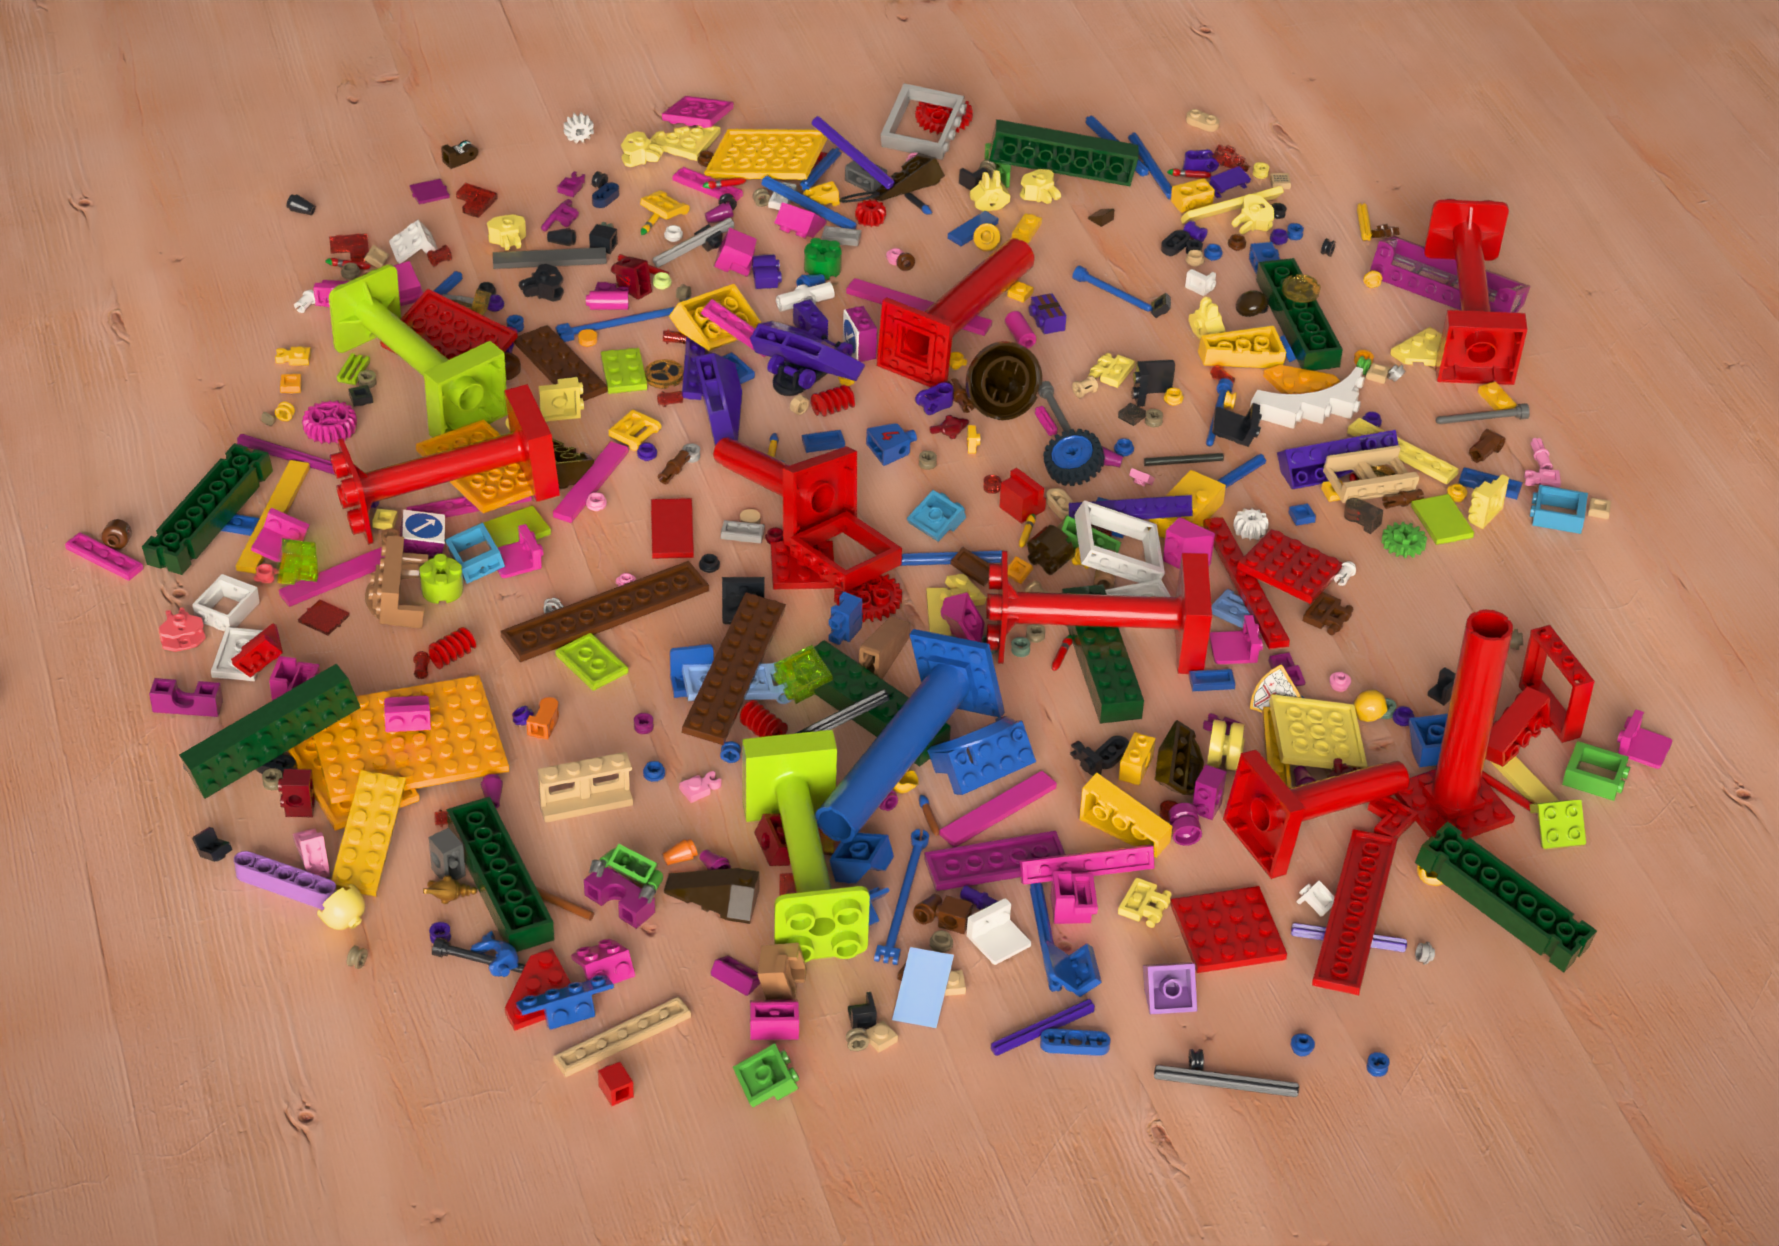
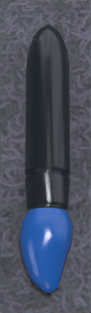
(917, 202)

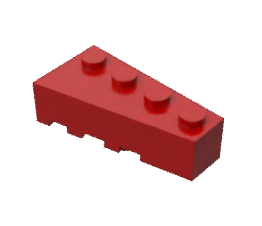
(1517, 725)

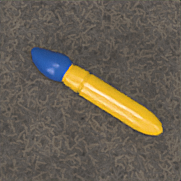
(773, 445)

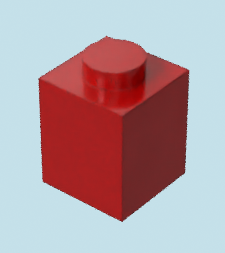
(615, 1083)

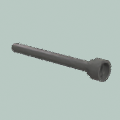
(1046, 391)
(1521, 411)

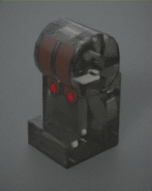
(1363, 514)

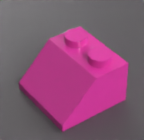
(799, 220)
(1186, 538)
(963, 617)

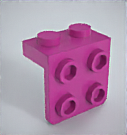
(522, 555)
(1237, 646)
(407, 713)
(1642, 744)
(605, 959)

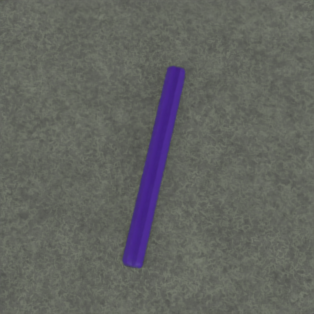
(853, 152)

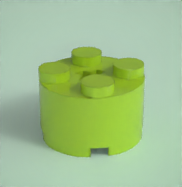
(441, 579)

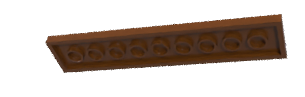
(604, 611)
(733, 669)

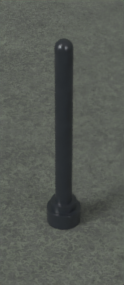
(444, 948)

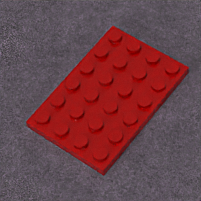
(453, 327)

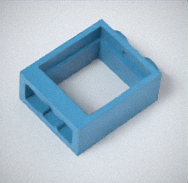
(1559, 498)
(471, 568)

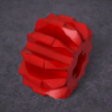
(870, 213)

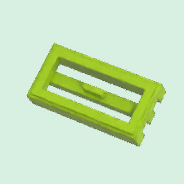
(350, 368)

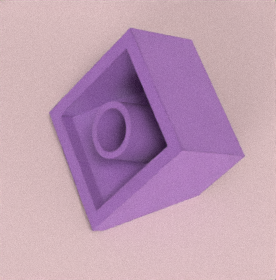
(1170, 987)

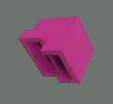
(736, 252)
(408, 284)
(289, 674)
(1073, 897)

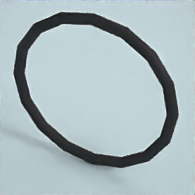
(859, 199)

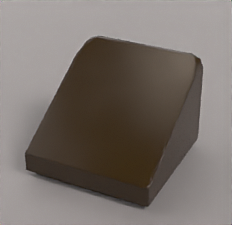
(1102, 216)

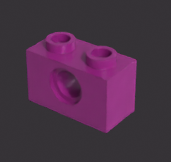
(1209, 791)

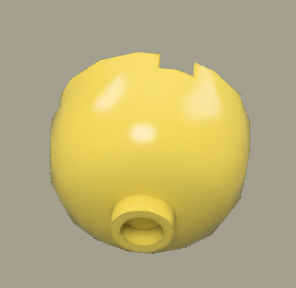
(343, 909)

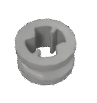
(694, 452)

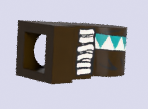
(458, 154)

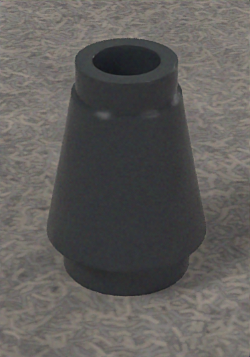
(300, 205)
(563, 237)

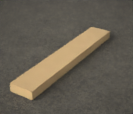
(622, 1036)

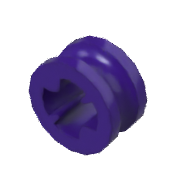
(440, 927)

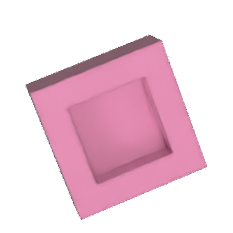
(1141, 478)

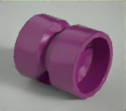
(1185, 824)

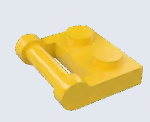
(664, 205)
(632, 424)

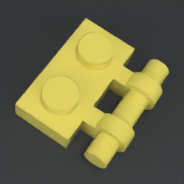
(1112, 370)
(1138, 899)

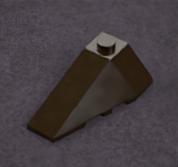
(916, 174)
(570, 464)
(724, 891)

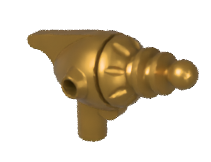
(448, 889)

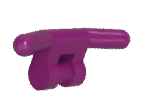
(563, 214)

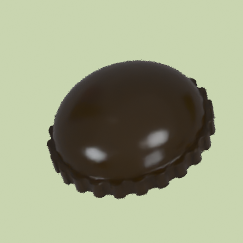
(1251, 303)

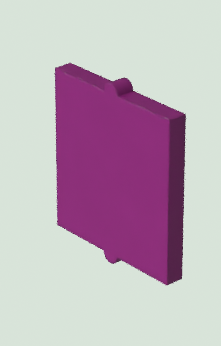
(429, 191)

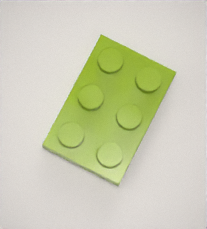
(623, 370)

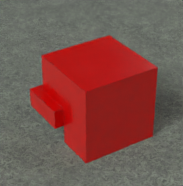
(1021, 496)

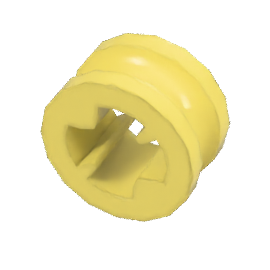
(1260, 170)

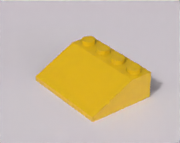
(703, 331)

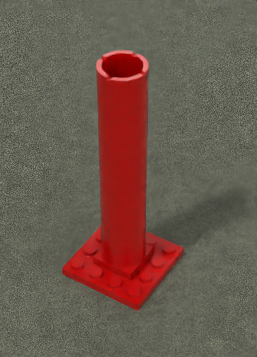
(920, 341)
(1455, 788)

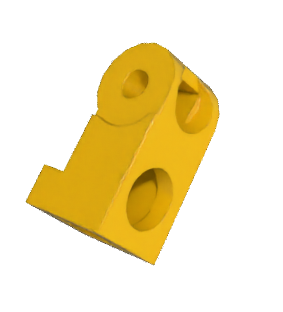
(824, 194)

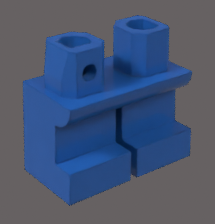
(845, 618)

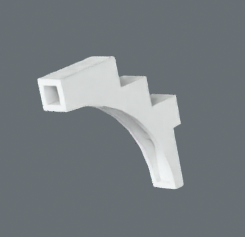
(1313, 406)

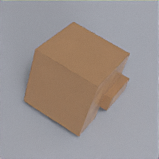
(781, 969)

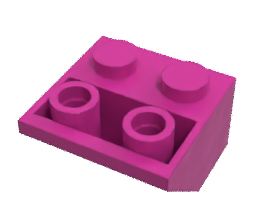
(774, 1019)

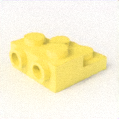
(561, 400)
(1487, 501)

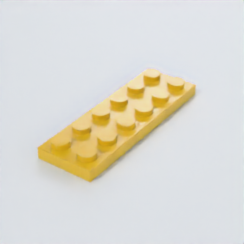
(368, 832)

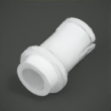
(305, 301)
(1348, 569)

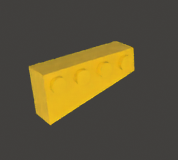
(1243, 348)
(1122, 816)

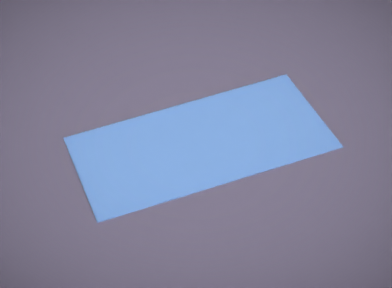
(923, 987)

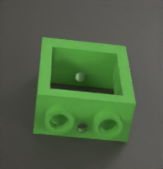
(1591, 782)

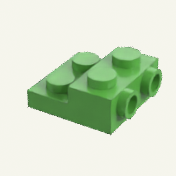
(766, 1075)

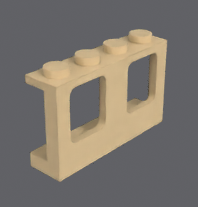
(1369, 485)
(585, 795)

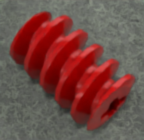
(832, 400)
(451, 646)
(761, 721)

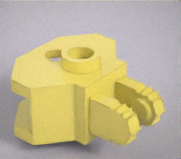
(640, 150)
(1039, 188)
(989, 192)
(1254, 215)
(507, 230)
(1206, 319)

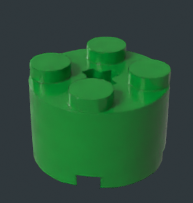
(823, 258)

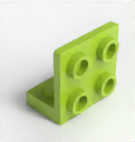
(1560, 823)

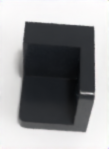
(970, 180)
(603, 236)
(1443, 689)
(863, 1015)

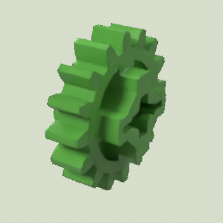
(1404, 539)

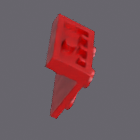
(259, 651)

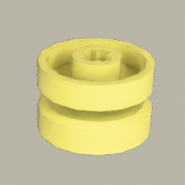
(1226, 745)

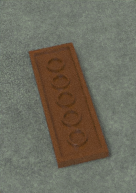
(558, 360)

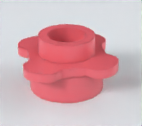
(265, 573)

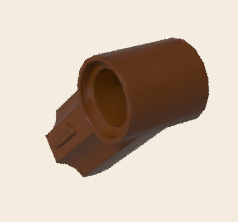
(1487, 444)

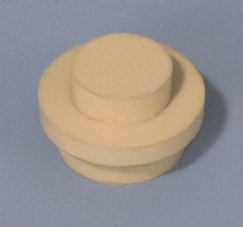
(1195, 258)

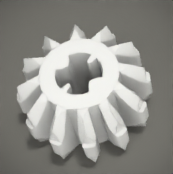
(578, 128)
(1251, 524)

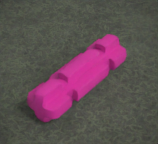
(1046, 421)

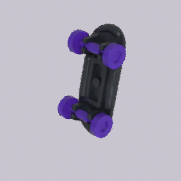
(793, 378)

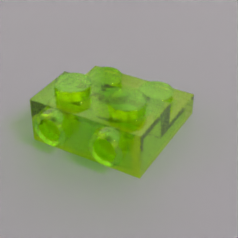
(801, 674)

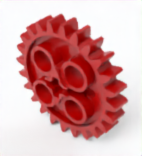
(936, 117)
(879, 597)

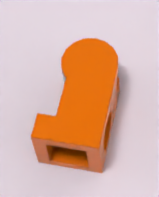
(545, 719)

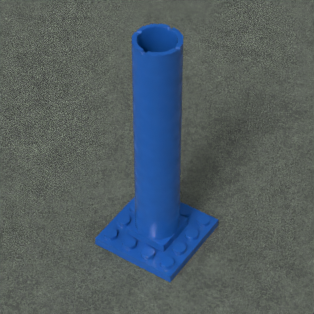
(952, 677)

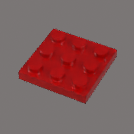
(793, 574)

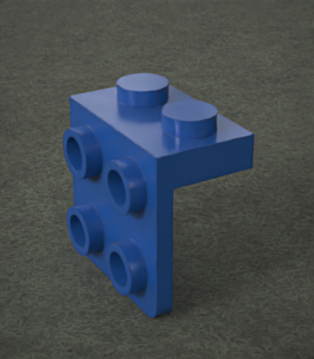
(687, 656)
(1074, 971)

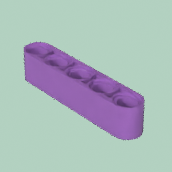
(283, 879)

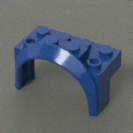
(994, 751)

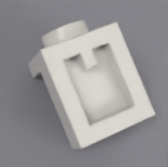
(1200, 283)
(1317, 897)

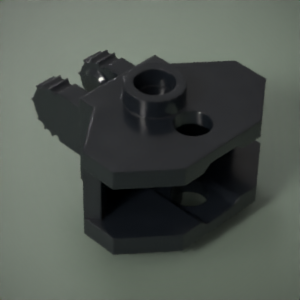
(543, 284)

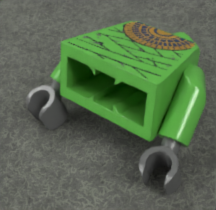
(631, 866)

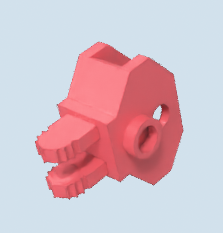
(181, 629)

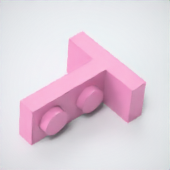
(312, 852)

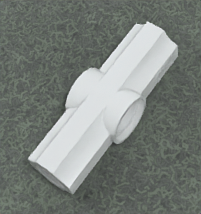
(802, 293)

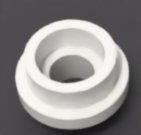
(673, 233)

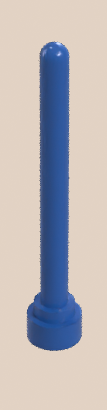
(1081, 274)
(1222, 387)

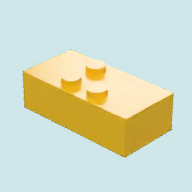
(1206, 499)

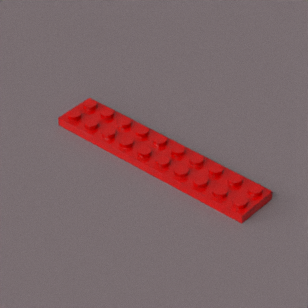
(1355, 912)

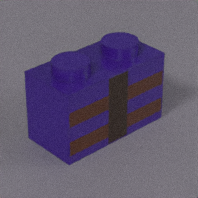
(1047, 313)

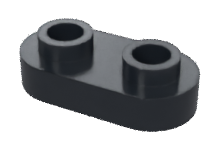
(1175, 242)
(1112, 751)

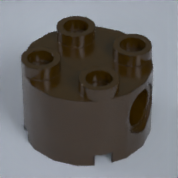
(1050, 549)

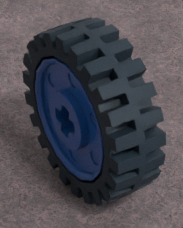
(1074, 457)

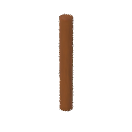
(564, 904)

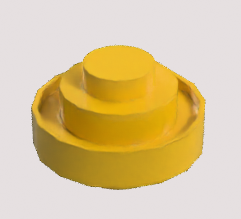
(987, 237)

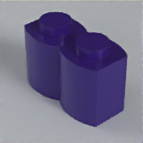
(766, 271)

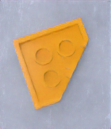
(1297, 380)

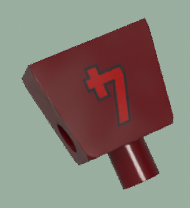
(634, 275)

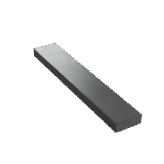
(557, 257)

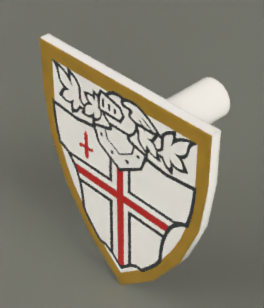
(1276, 683)

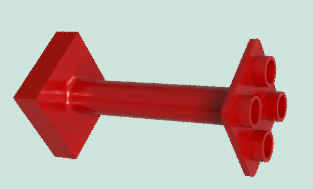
(1474, 342)
(526, 444)
(1186, 613)

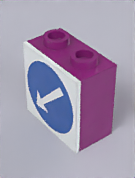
(860, 332)
(423, 532)

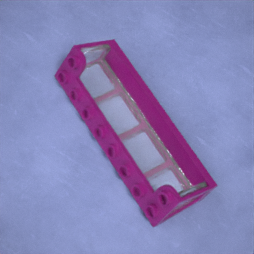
(1408, 268)

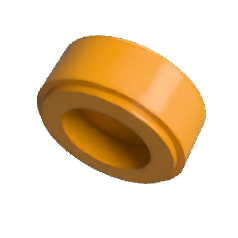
(587, 337)
(1367, 354)

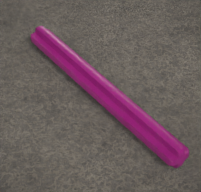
(285, 453)

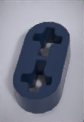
(605, 195)

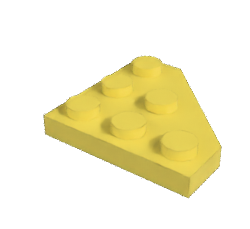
(686, 141)
(1419, 348)

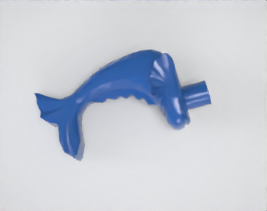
(505, 957)

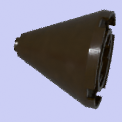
(1003, 380)

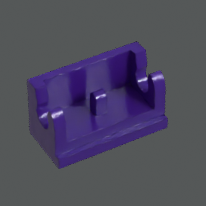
(1228, 180)

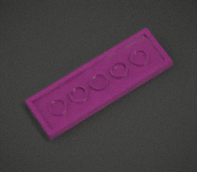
(988, 860)

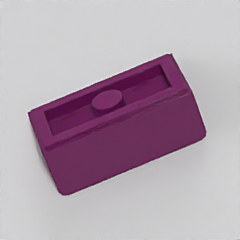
(735, 975)

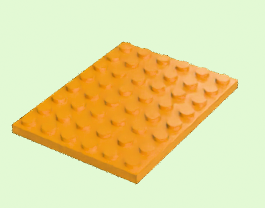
(457, 747)

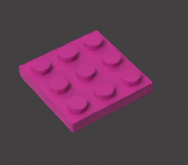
(697, 111)

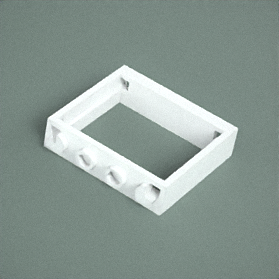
(1113, 562)

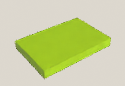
(1442, 519)
(505, 528)
(591, 661)

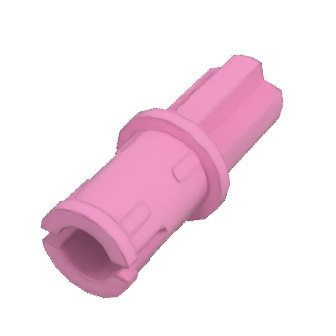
(1541, 454)

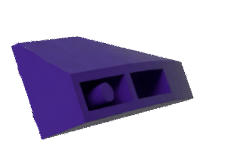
(804, 349)
(720, 394)
(1305, 464)

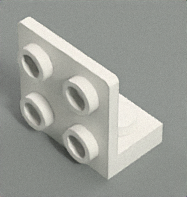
(411, 240)
(995, 932)

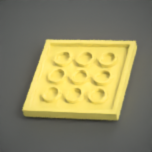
(1316, 732)

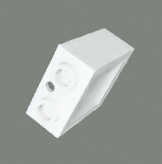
(226, 586)

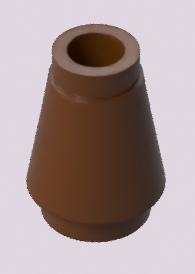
(925, 911)

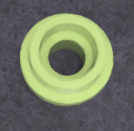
(662, 280)

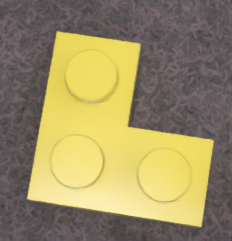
(961, 584)

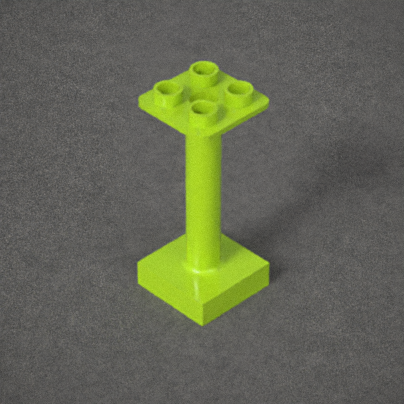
(455, 389)
(793, 779)

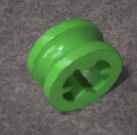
(1363, 363)

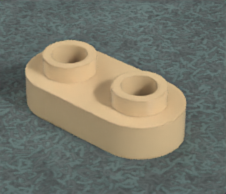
(1202, 120)
(1058, 502)

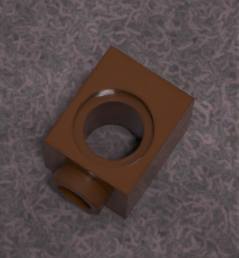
(954, 914)

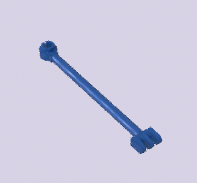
(567, 333)
(889, 949)

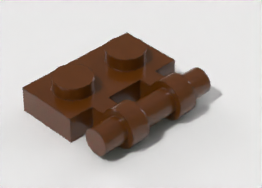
(1321, 613)

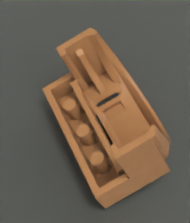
(386, 585)

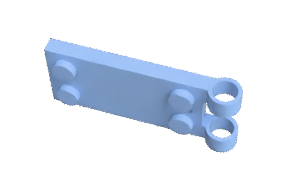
(695, 675)

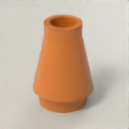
(681, 852)

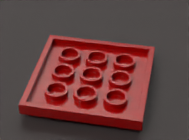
(1290, 566)
(1228, 929)

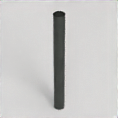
(1183, 459)

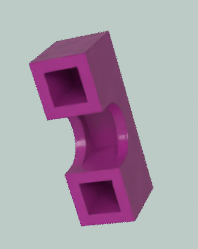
(168, 698)
(615, 887)

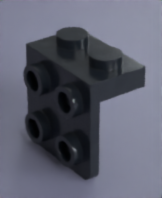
(1152, 377)
(1237, 427)
(734, 590)

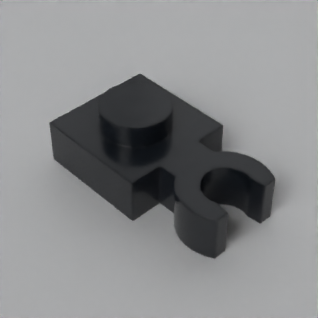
(1090, 760)

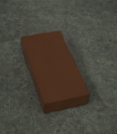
(971, 566)

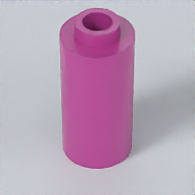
(607, 300)
(1020, 329)

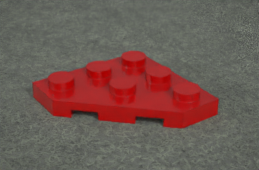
(538, 976)

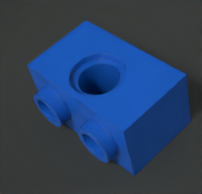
(1262, 252)

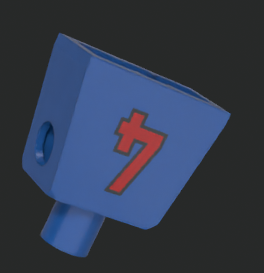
(889, 442)

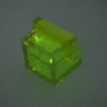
(297, 561)

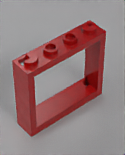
(887, 552)
(1545, 641)

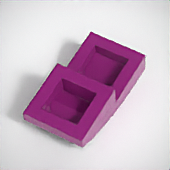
(1287, 662)

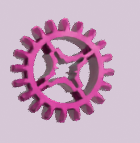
(329, 422)

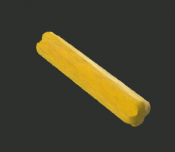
(1364, 222)

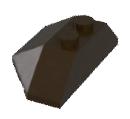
(1179, 760)

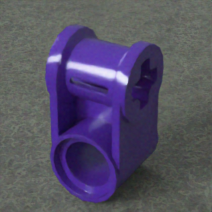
(1200, 161)
(937, 399)

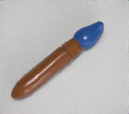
(931, 820)

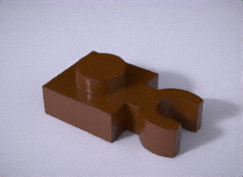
(1385, 231)

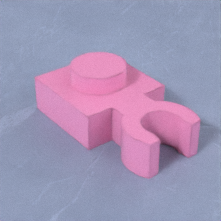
(1543, 477)
(698, 787)

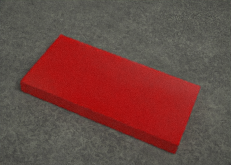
(672, 528)

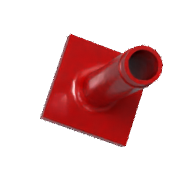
(810, 489)
(1270, 814)

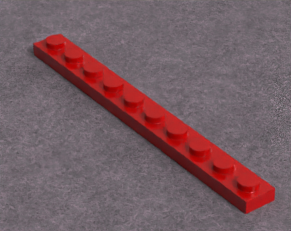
(1247, 585)

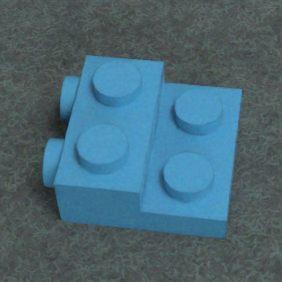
(937, 515)

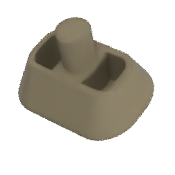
(268, 418)

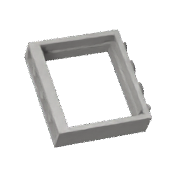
(915, 145)

